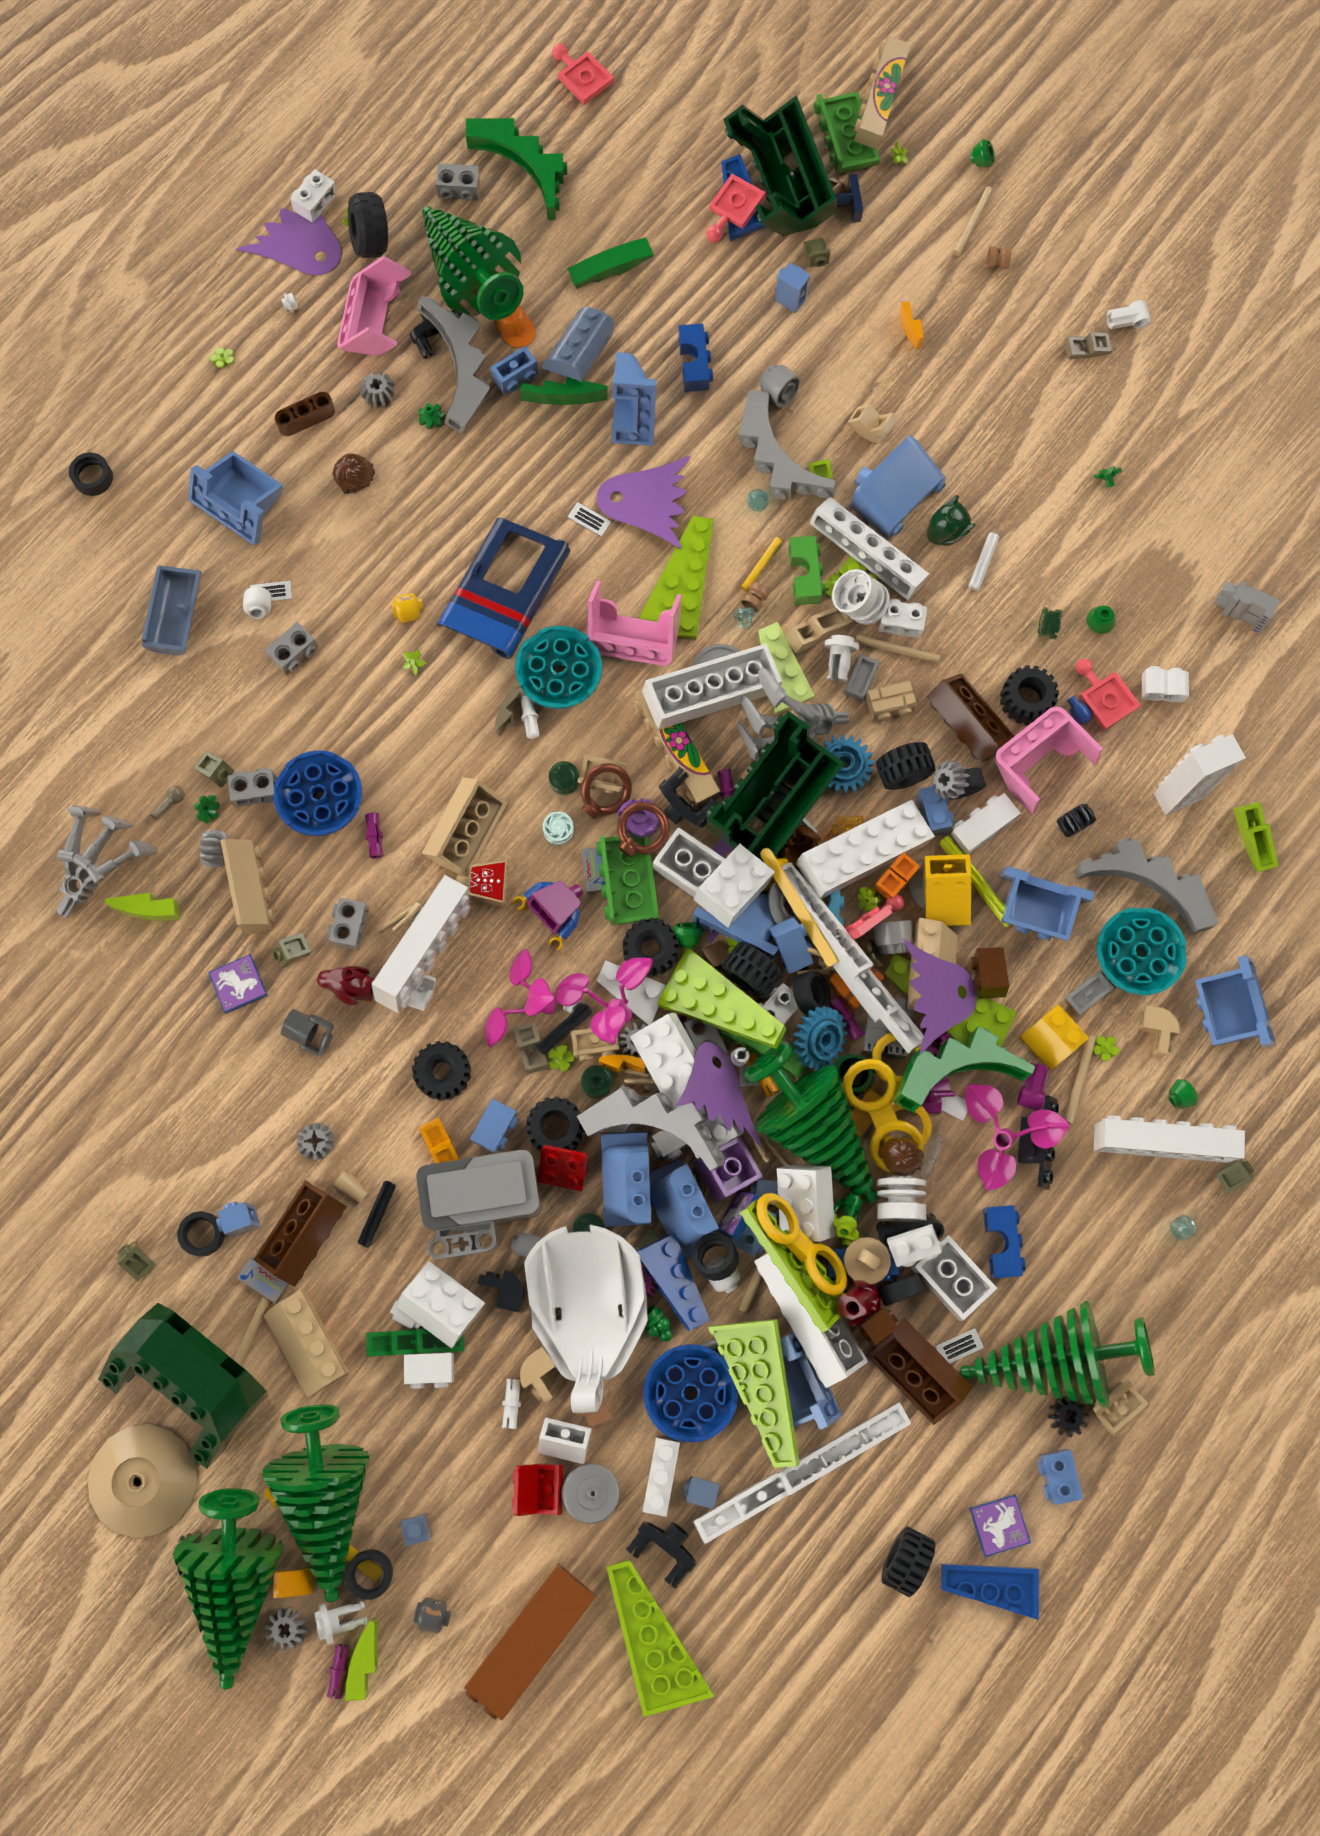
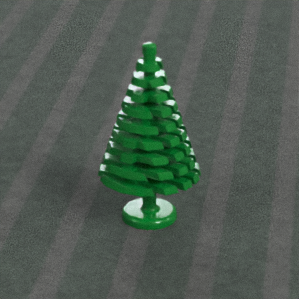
(467, 260)
(813, 1120)
(1070, 1354)
(319, 1493)
(227, 1578)

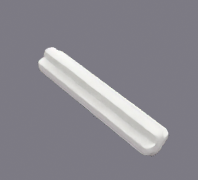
(983, 562)

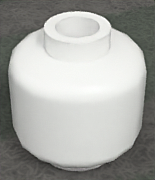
(257, 602)
(728, 1284)

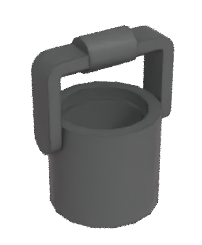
(303, 1028)

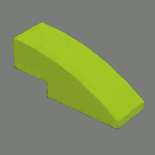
(1256, 836)
(146, 907)
(362, 1663)

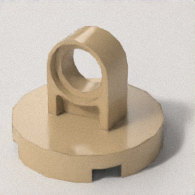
(867, 1260)

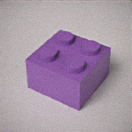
(735, 1175)

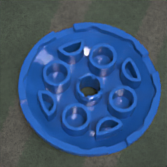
(312, 774)
(665, 1398)

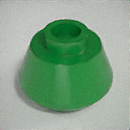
(983, 154)
(1101, 619)
(688, 934)
(1183, 1094)

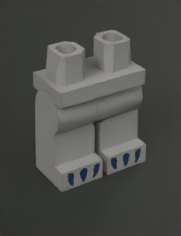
(1247, 604)
(877, 1030)

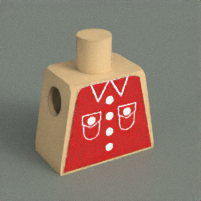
(487, 882)

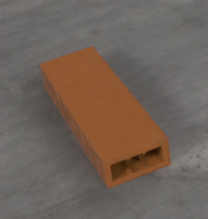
(529, 1642)

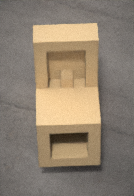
(871, 424)
(1162, 1024)
(533, 1369)

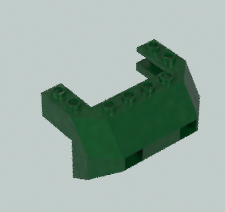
(787, 167)
(767, 797)
(189, 1374)

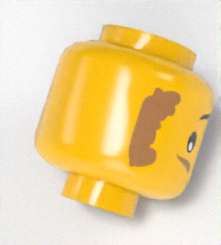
(407, 607)

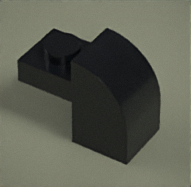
(511, 1289)

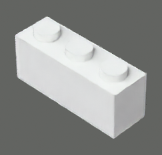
(984, 823)
(661, 1476)

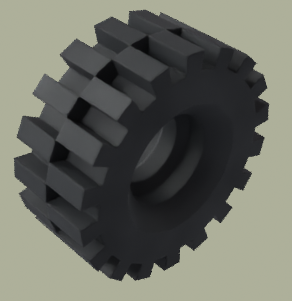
(652, 931)
(429, 1059)

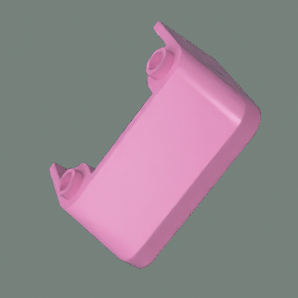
(368, 305)
(629, 636)
(1050, 731)

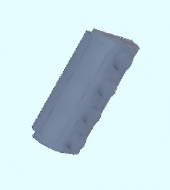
(581, 344)
(171, 610)

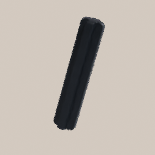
(563, 1029)
(376, 1214)

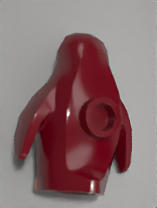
(348, 984)
(859, 1302)

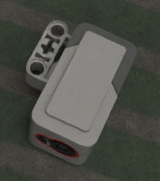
(475, 1197)

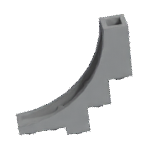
(467, 361)
(770, 458)
(1184, 892)
(655, 1111)

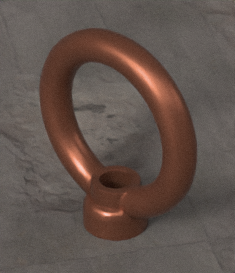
(590, 806)
(629, 846)

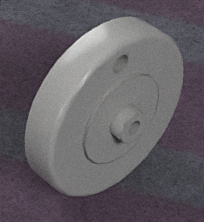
(590, 1493)

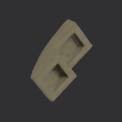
(1092, 345)
(504, 715)
(527, 1038)

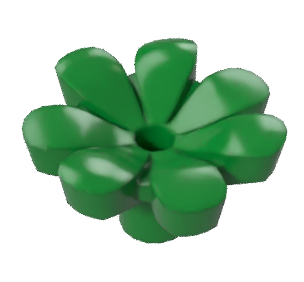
(431, 416)
(1108, 475)
(206, 808)

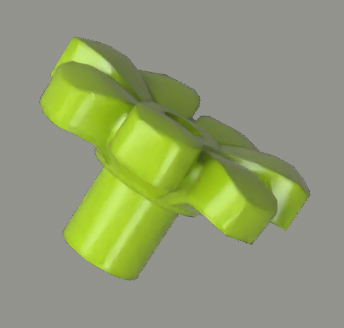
(868, 899)

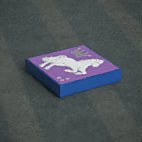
(238, 984)
(733, 1222)
(999, 1525)

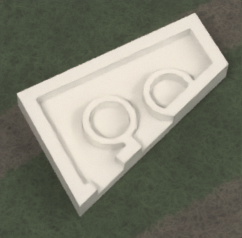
(641, 999)

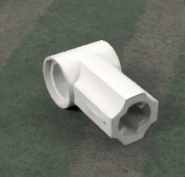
(1134, 315)

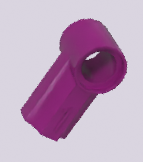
(1032, 1093)

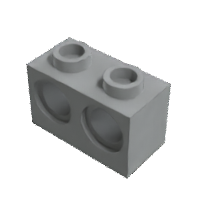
(462, 180)
(288, 645)
(252, 793)
(354, 924)
(711, 1035)

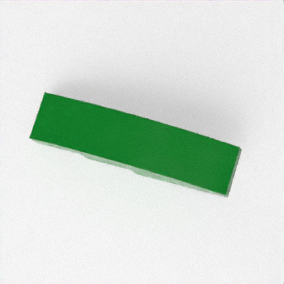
(611, 261)
(564, 394)
(407, 1342)

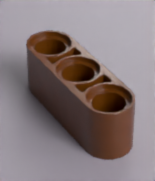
(294, 412)

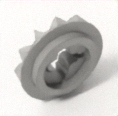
(323, 1148)

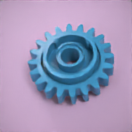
(857, 760)
(820, 1037)

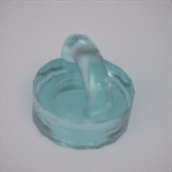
(757, 500)
(746, 613)
(1183, 1227)

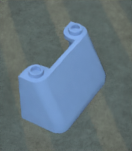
(897, 487)

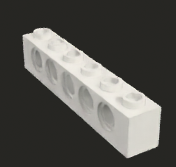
(869, 548)

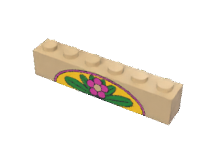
(882, 92)
(681, 752)

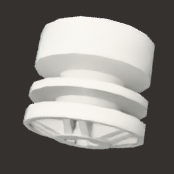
(860, 597)
(901, 1199)

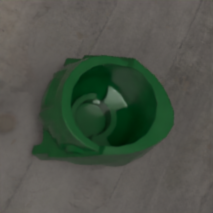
(949, 523)
(863, 1081)

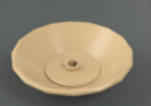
(165, 1474)

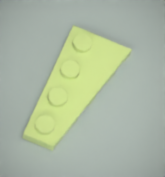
(787, 665)

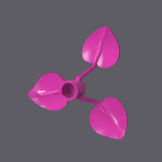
(539, 999)
(606, 1023)
(994, 1166)

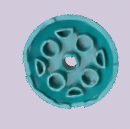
(558, 648)
(1156, 936)

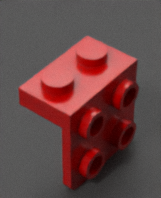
(562, 1167)
(537, 1489)

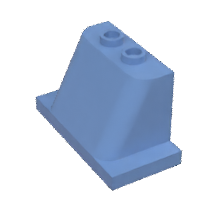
(634, 402)
(234, 494)
(1041, 905)
(749, 928)
(1235, 1006)
(625, 1179)
(681, 1205)
(806, 1392)

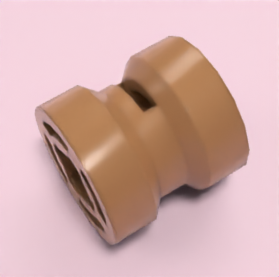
(998, 257)
(756, 595)

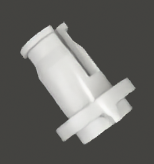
(840, 656)
(328, 1622)

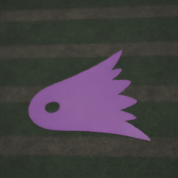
(297, 242)
(646, 499)
(939, 992)
(717, 1089)

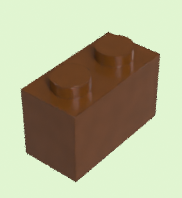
(990, 972)
(878, 1326)

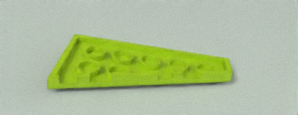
(684, 576)
(709, 997)
(986, 1013)
(819, 1305)
(760, 1377)
(657, 1657)

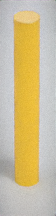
(761, 563)

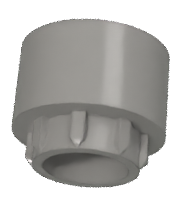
(780, 384)
(890, 936)

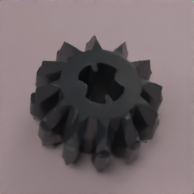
(1076, 820)
(1076, 1417)

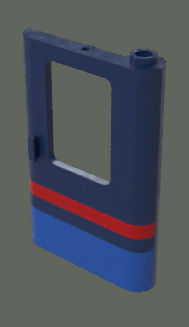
(495, 613)

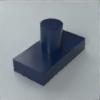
(852, 198)

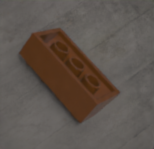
(969, 717)
(300, 1233)
(920, 1372)

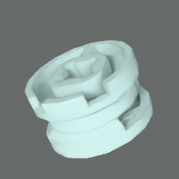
(558, 828)

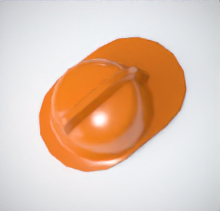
(516, 329)

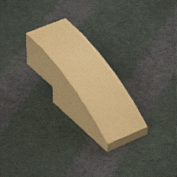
(817, 629)

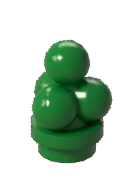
(658, 1324)

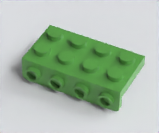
(837, 121)
(627, 882)

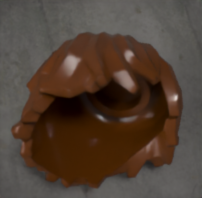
(353, 472)
(799, 842)
(901, 1156)

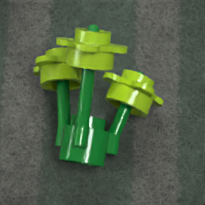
(847, 1224)

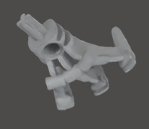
(818, 716)
(82, 867)

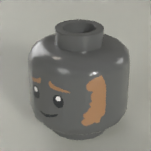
(432, 1615)

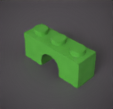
(805, 553)

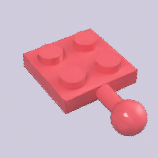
(582, 77)
(734, 203)
(1106, 699)
(874, 916)

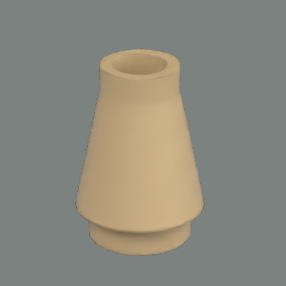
(349, 1186)

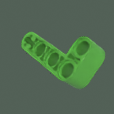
(791, 1066)

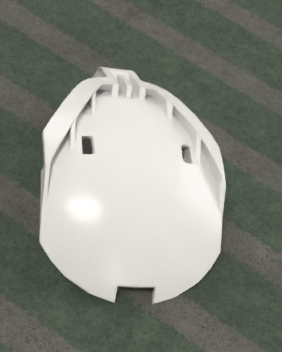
(588, 1280)

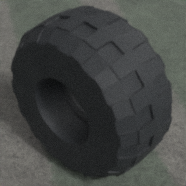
(367, 225)

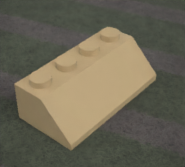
(465, 826)
(247, 885)
(936, 940)
(305, 1343)

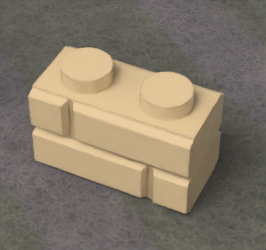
(890, 701)

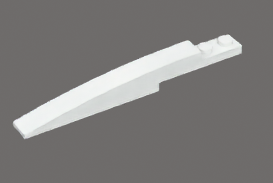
(855, 967)
(811, 1467)

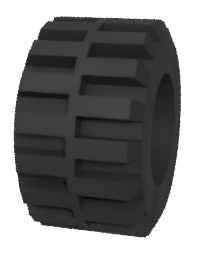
(1033, 679)
(905, 765)
(752, 970)
(547, 1108)
(908, 1561)

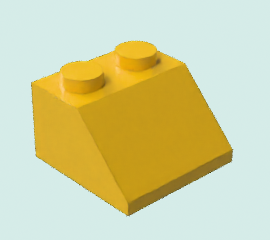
(1054, 1037)

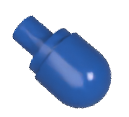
(1079, 711)

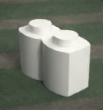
(1165, 685)

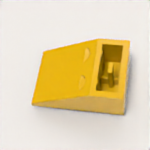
(947, 889)

